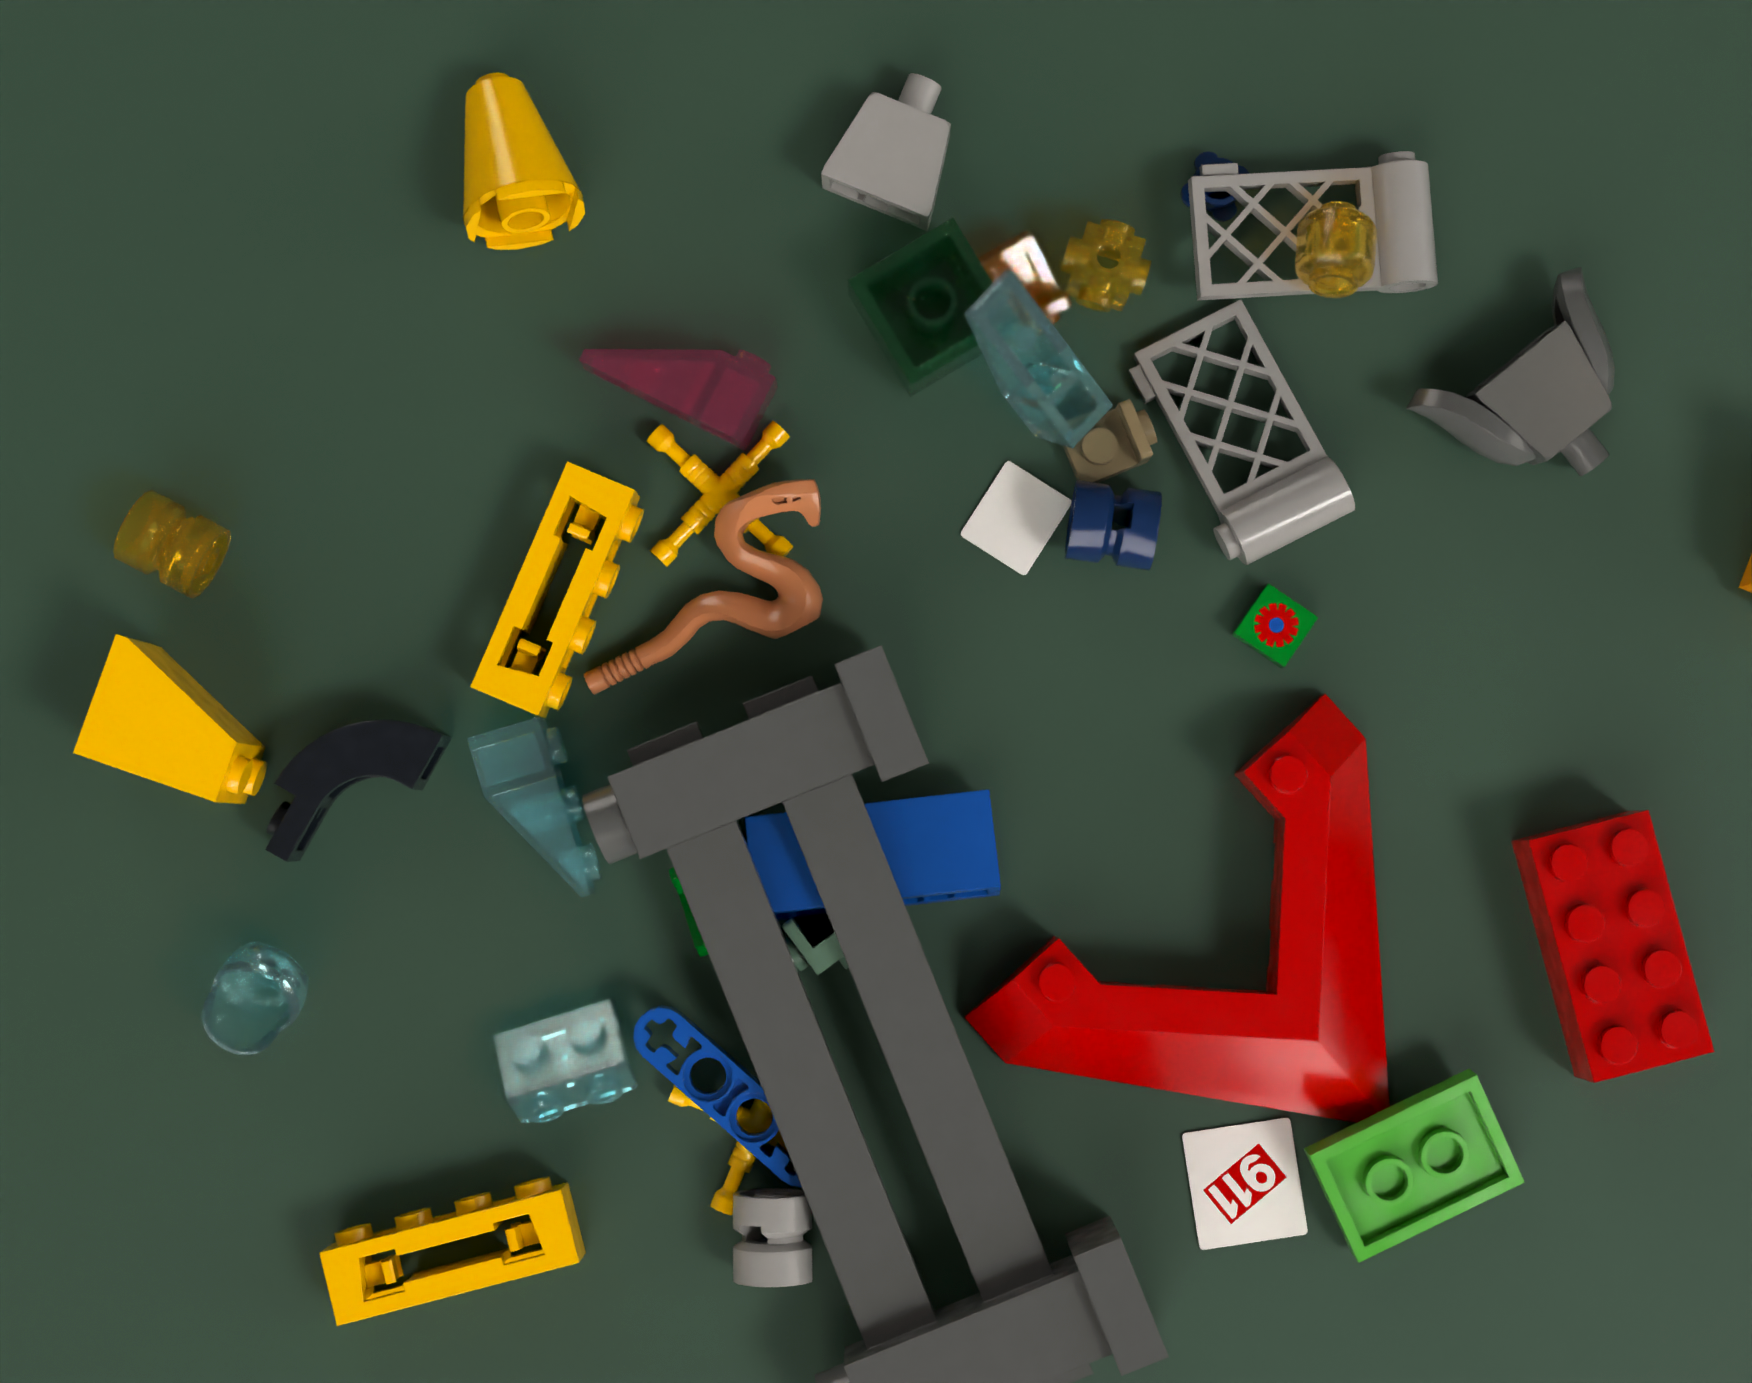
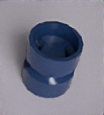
(1091, 519)

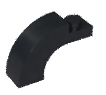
(341, 760)

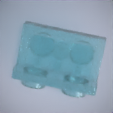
(564, 1063)

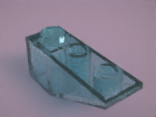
(526, 787)

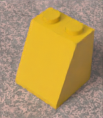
(168, 728)

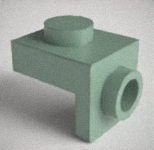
(806, 954)

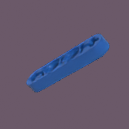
(720, 1104)

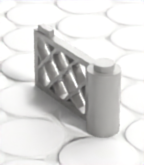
(1390, 193)
(1278, 504)

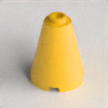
(513, 169)

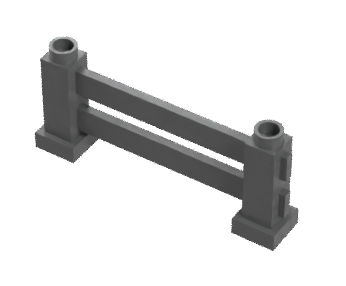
(801, 750)

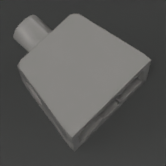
(893, 154)

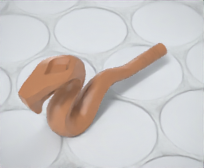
(798, 592)

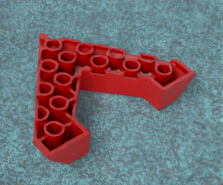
(1318, 1027)

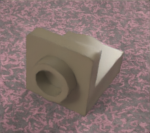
(1113, 444)

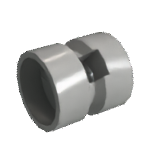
(772, 1238)

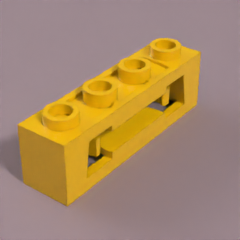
(593, 578)
(353, 1275)

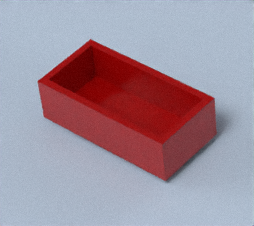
(1612, 946)

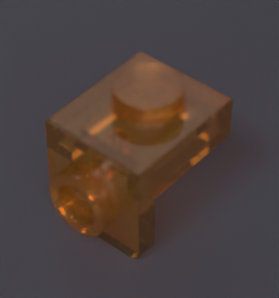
(1026, 261)

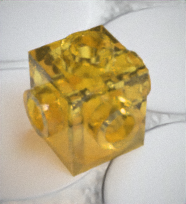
(1103, 287)

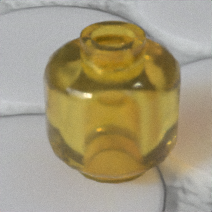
(1335, 249)

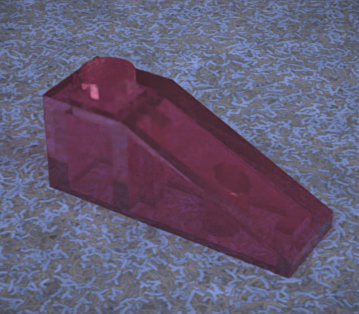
(699, 386)

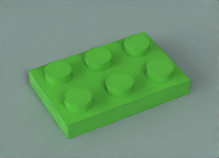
(1414, 1165)

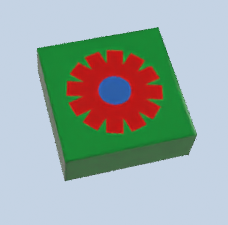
(1274, 625)

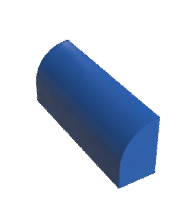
(934, 846)

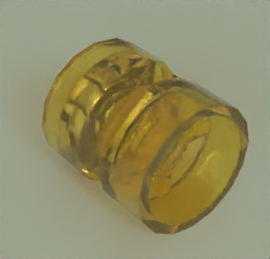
(162, 539)

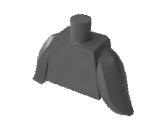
(1540, 396)

